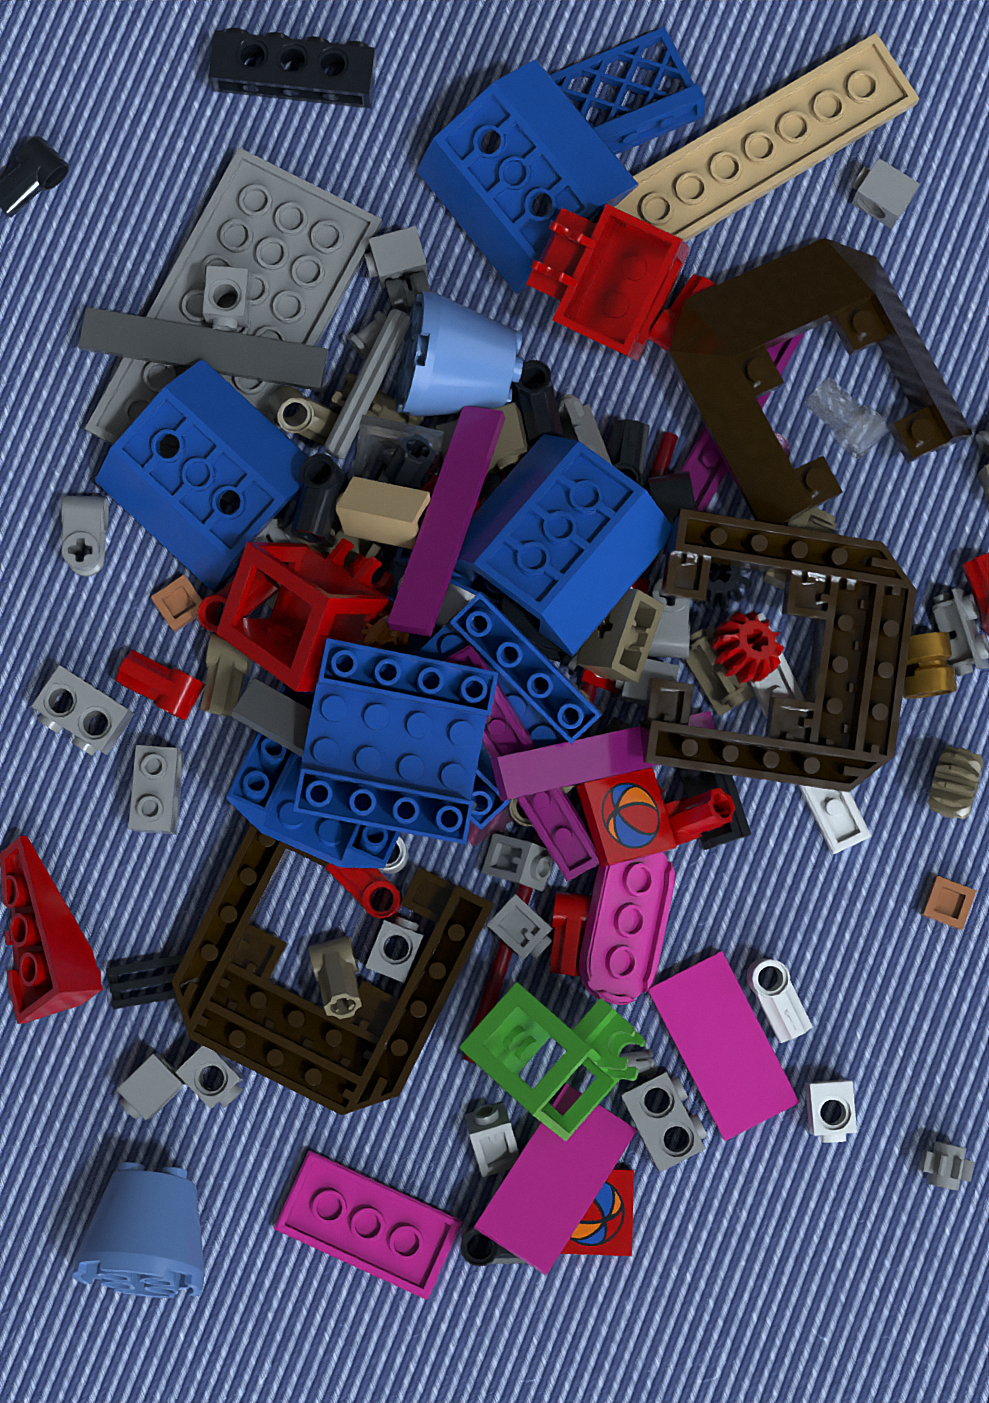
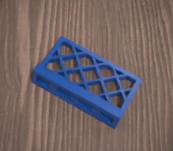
(653, 118)

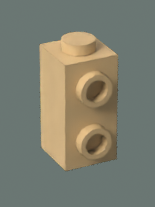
(382, 512)

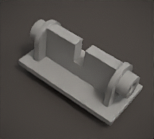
(580, 424)
(960, 616)

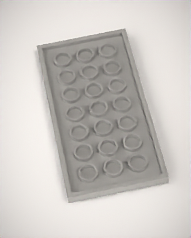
(301, 262)

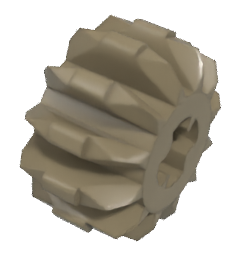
(955, 782)

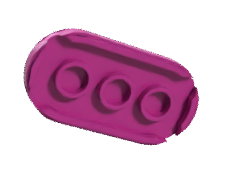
(626, 928)

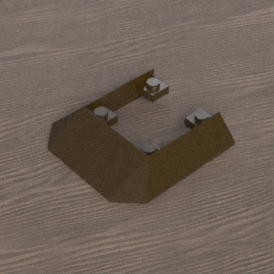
(726, 366)
(856, 659)
(291, 1040)

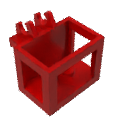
(609, 276)
(314, 603)

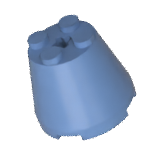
(455, 359)
(144, 1235)

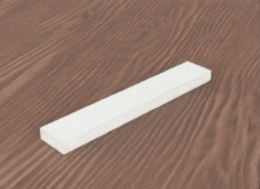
(832, 810)

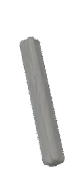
(367, 383)

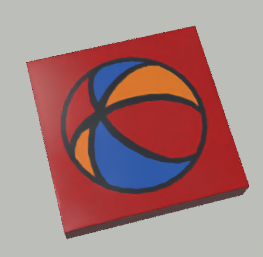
(626, 817)
(608, 1221)

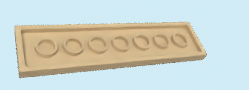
(772, 141)

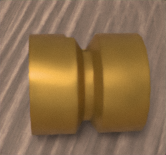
(927, 666)

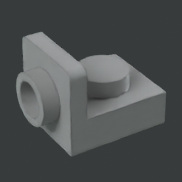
(518, 862)
(521, 928)
(492, 1138)

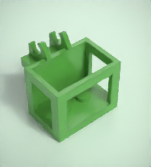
(523, 1025)

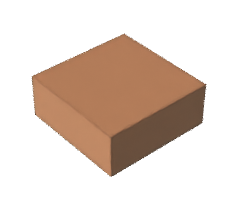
(178, 603)
(948, 902)

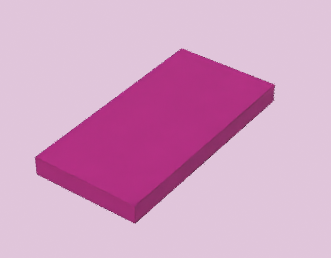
(723, 1046)
(554, 1184)
(368, 1224)

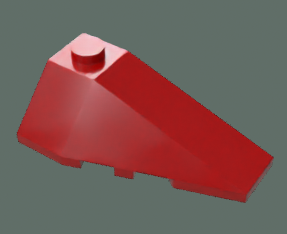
(50, 952)

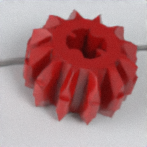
(747, 647)

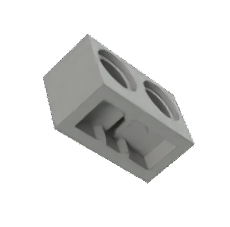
(86, 704)
(156, 789)
(655, 1124)

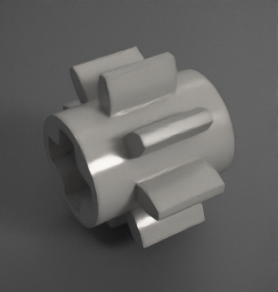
(946, 1165)

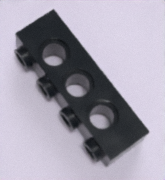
(309, 84)

